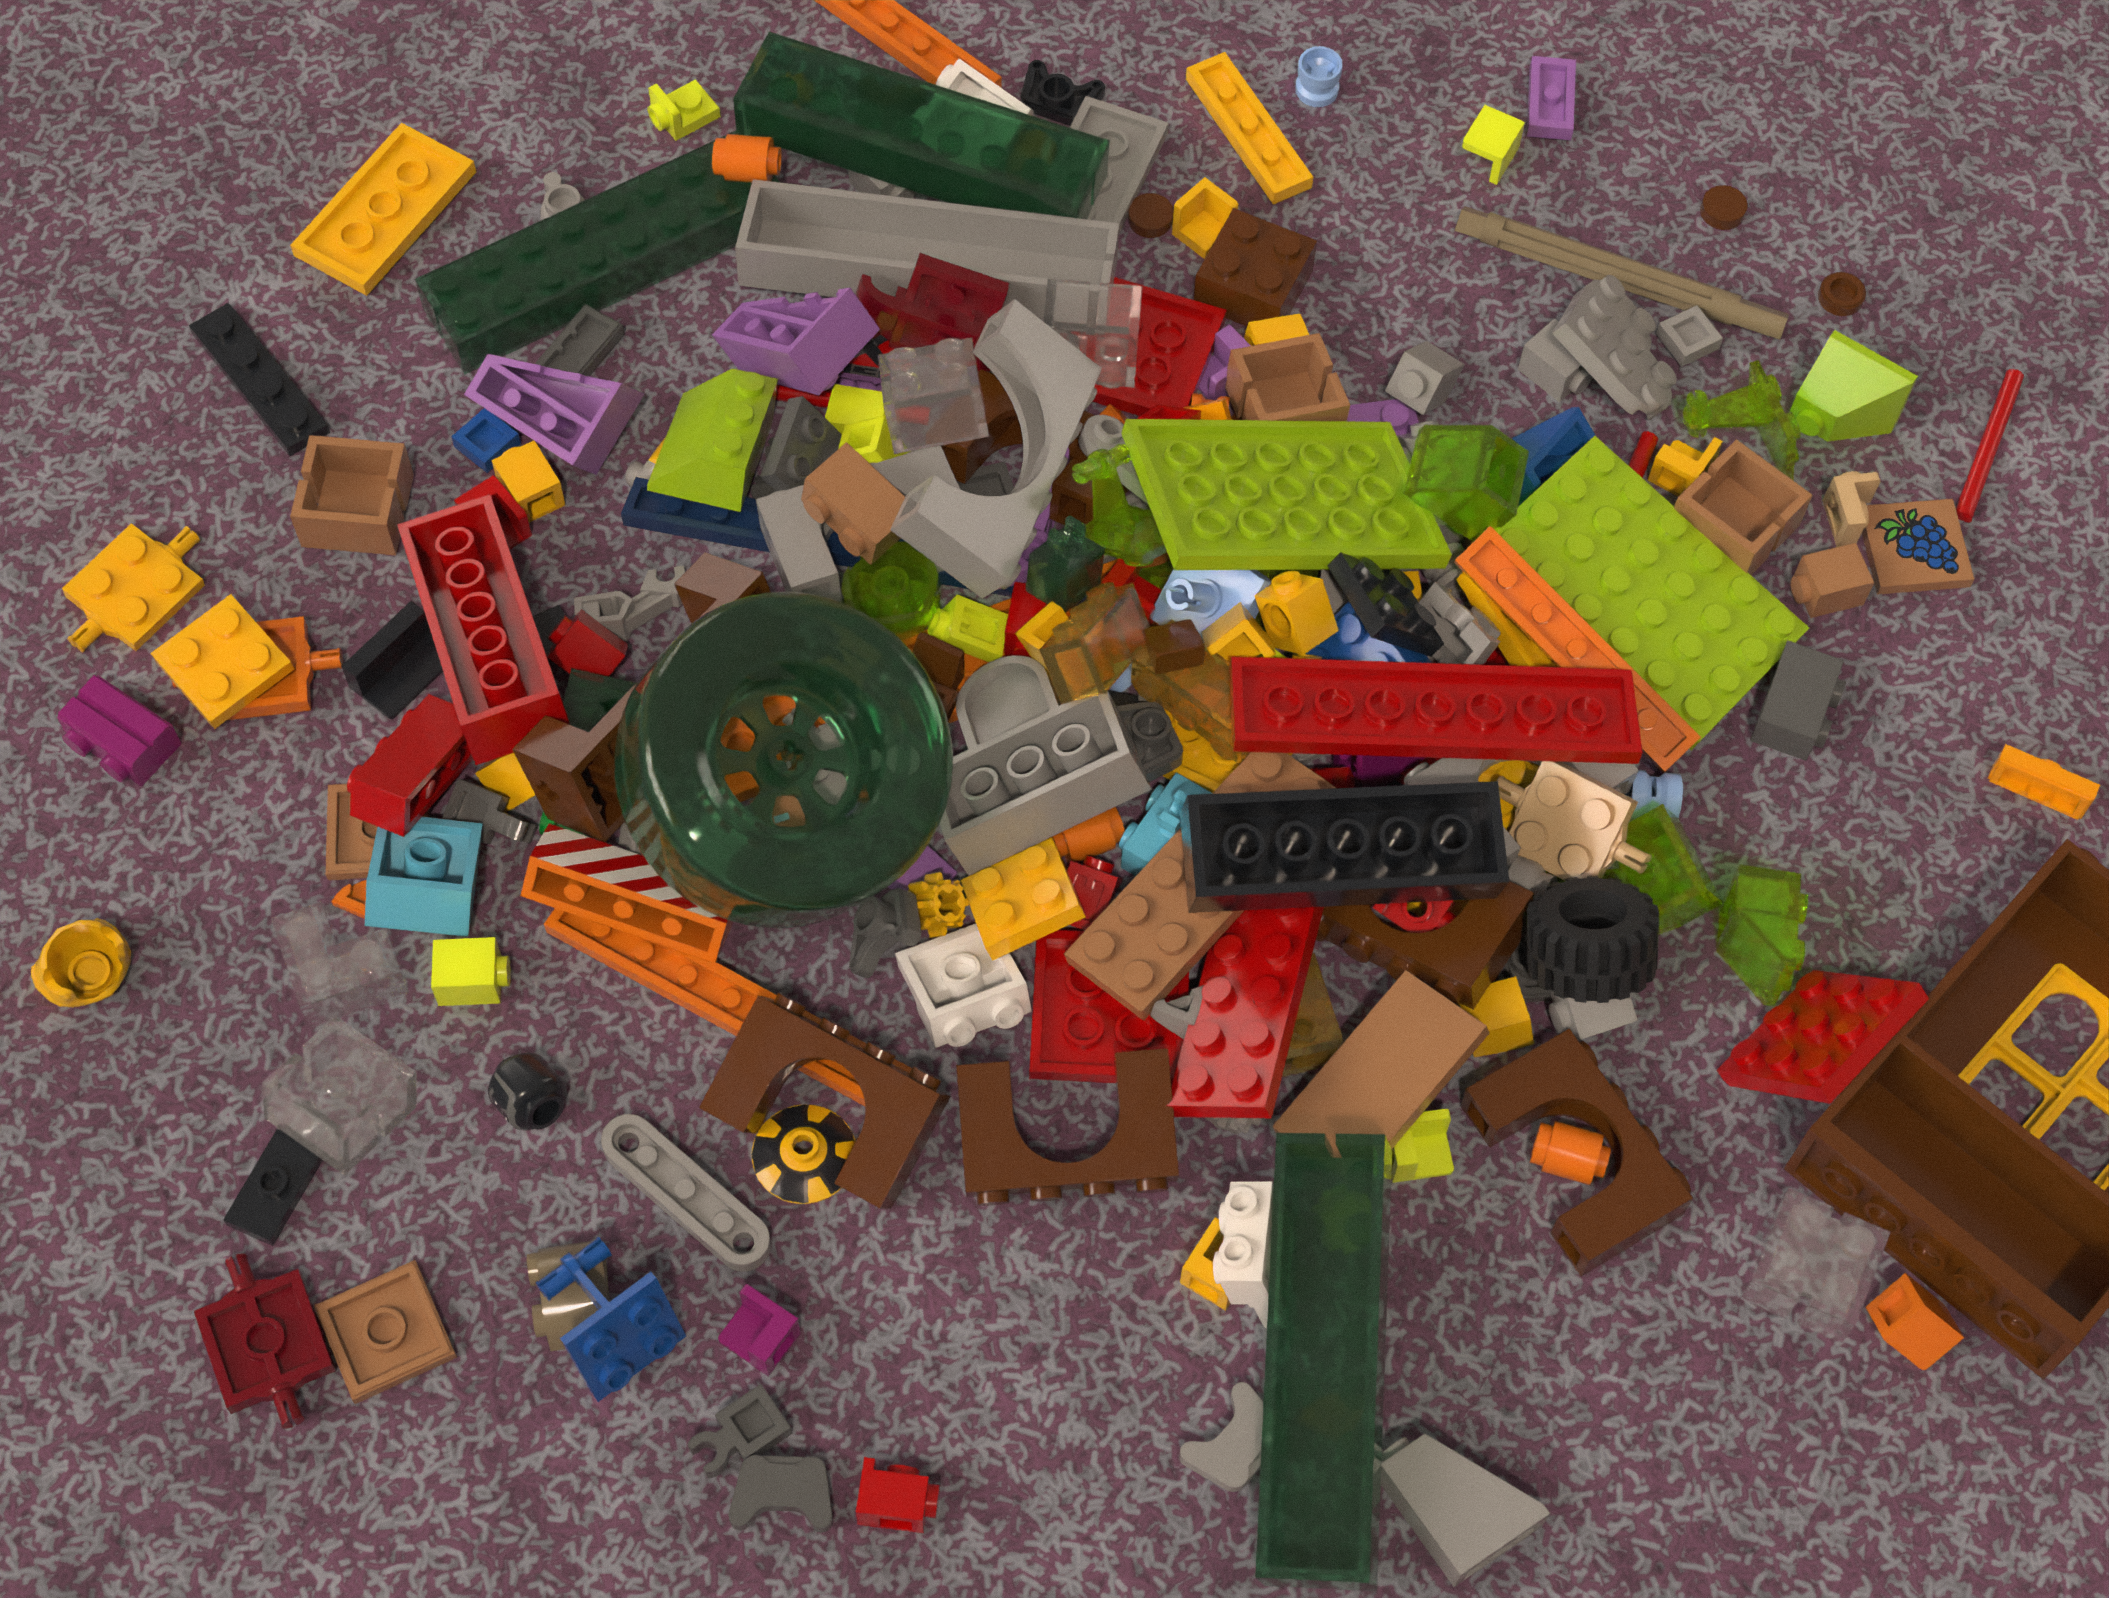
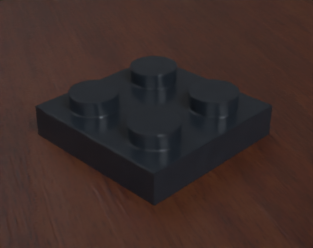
(1386, 604)

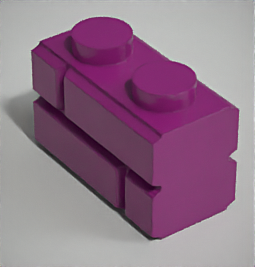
(118, 731)

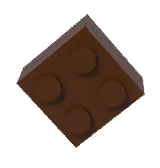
(1255, 269)

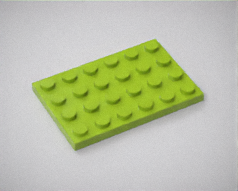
(1281, 494)
(1652, 585)

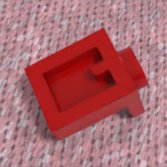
(1094, 887)

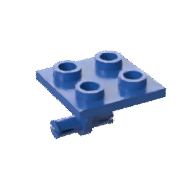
(623, 1332)

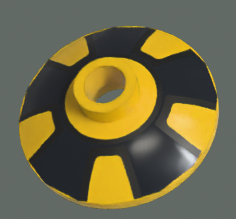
(802, 1176)

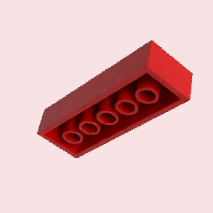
(481, 626)

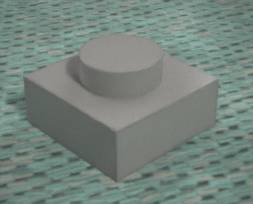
(1689, 335)

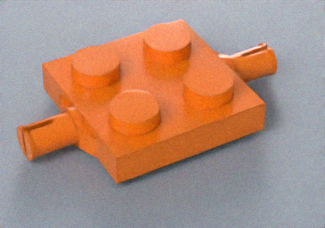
(292, 691)

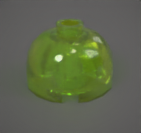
(896, 590)

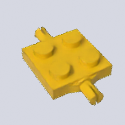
(133, 587)

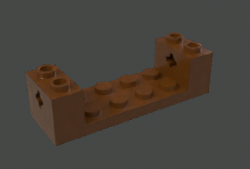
(575, 767)

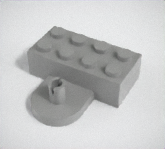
(1032, 763)

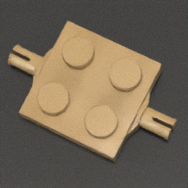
(1572, 822)

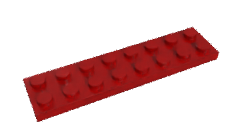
(1434, 710)
(1248, 1008)

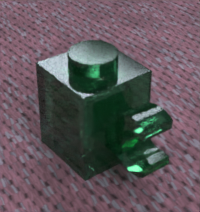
(1065, 566)

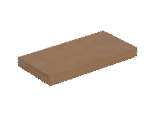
(1387, 1066)

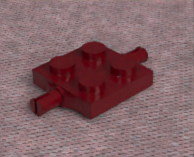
(264, 1341)

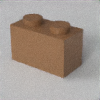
(854, 503)

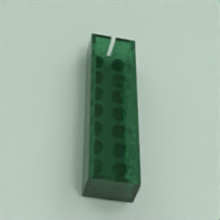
(917, 133)
(584, 256)
(1325, 1363)

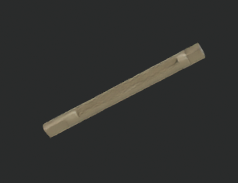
(1633, 275)

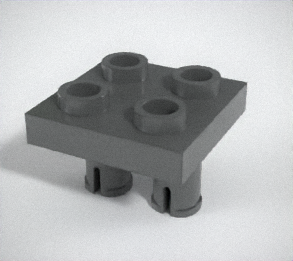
(798, 448)

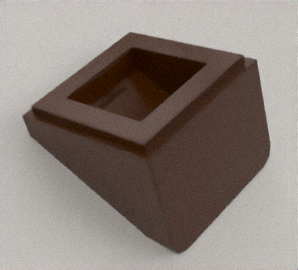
(1174, 646)
(941, 660)

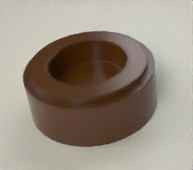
(1723, 207)
(1150, 215)
(1841, 294)

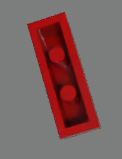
(410, 768)

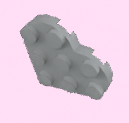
(1614, 346)

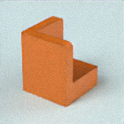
(1914, 1322)

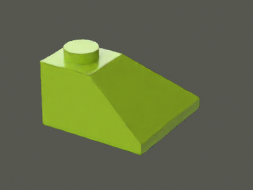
(1851, 392)

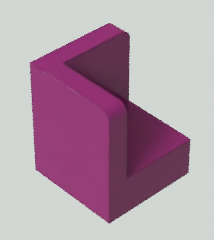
(760, 1331)

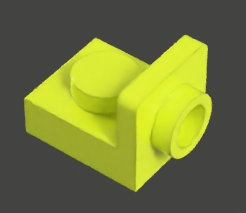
(682, 109)
(971, 628)

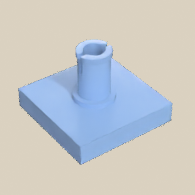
(1207, 595)

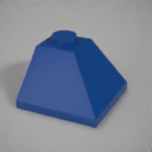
(1551, 447)

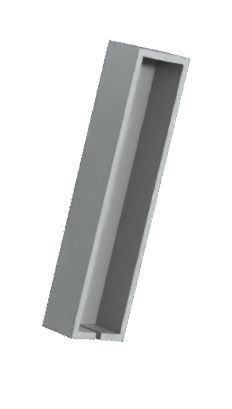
(830, 237)

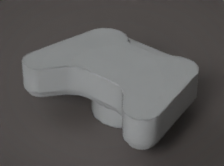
(1236, 1452)

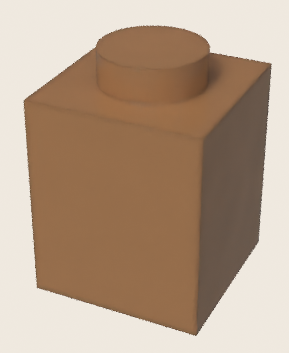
(1832, 580)

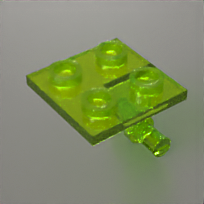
(1749, 407)
(1118, 527)

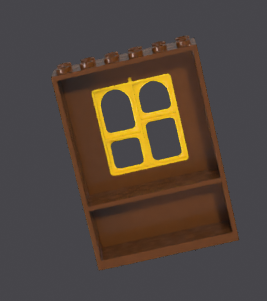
(1955, 1179)

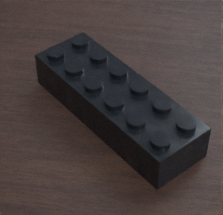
(1343, 846)

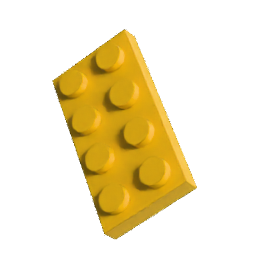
(383, 209)

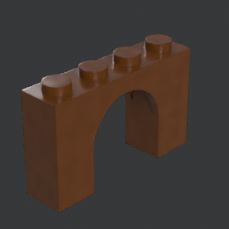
(1005, 430)
(1453, 959)
(1566, 1081)
(898, 1104)
(1002, 1164)

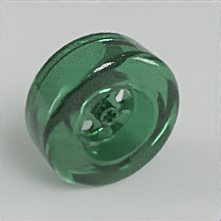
(834, 668)

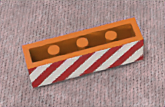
(619, 892)

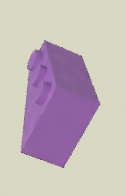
(798, 341)
(557, 408)

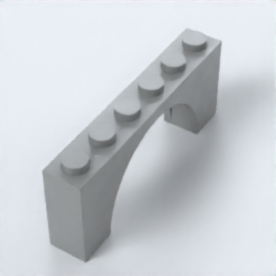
(1050, 387)

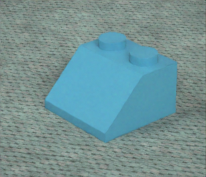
(424, 878)

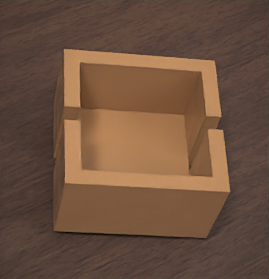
(1286, 382)
(358, 495)
(1745, 506)

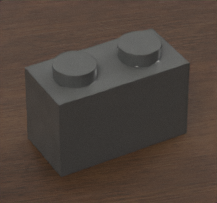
(1798, 701)

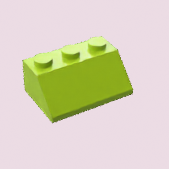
(716, 440)

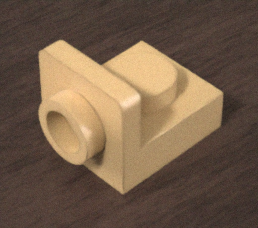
(1847, 506)

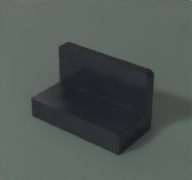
(395, 663)

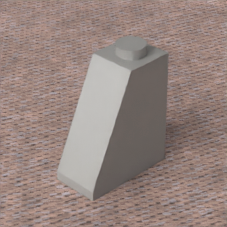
(1456, 1505)

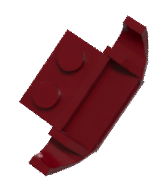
(936, 306)

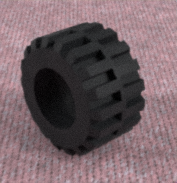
(1592, 939)

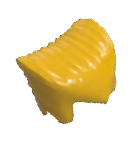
(81, 963)

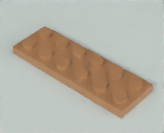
(1146, 934)

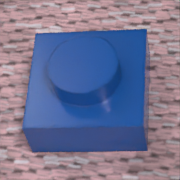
(485, 439)

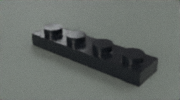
(258, 378)

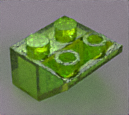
(1467, 476)
(1761, 929)

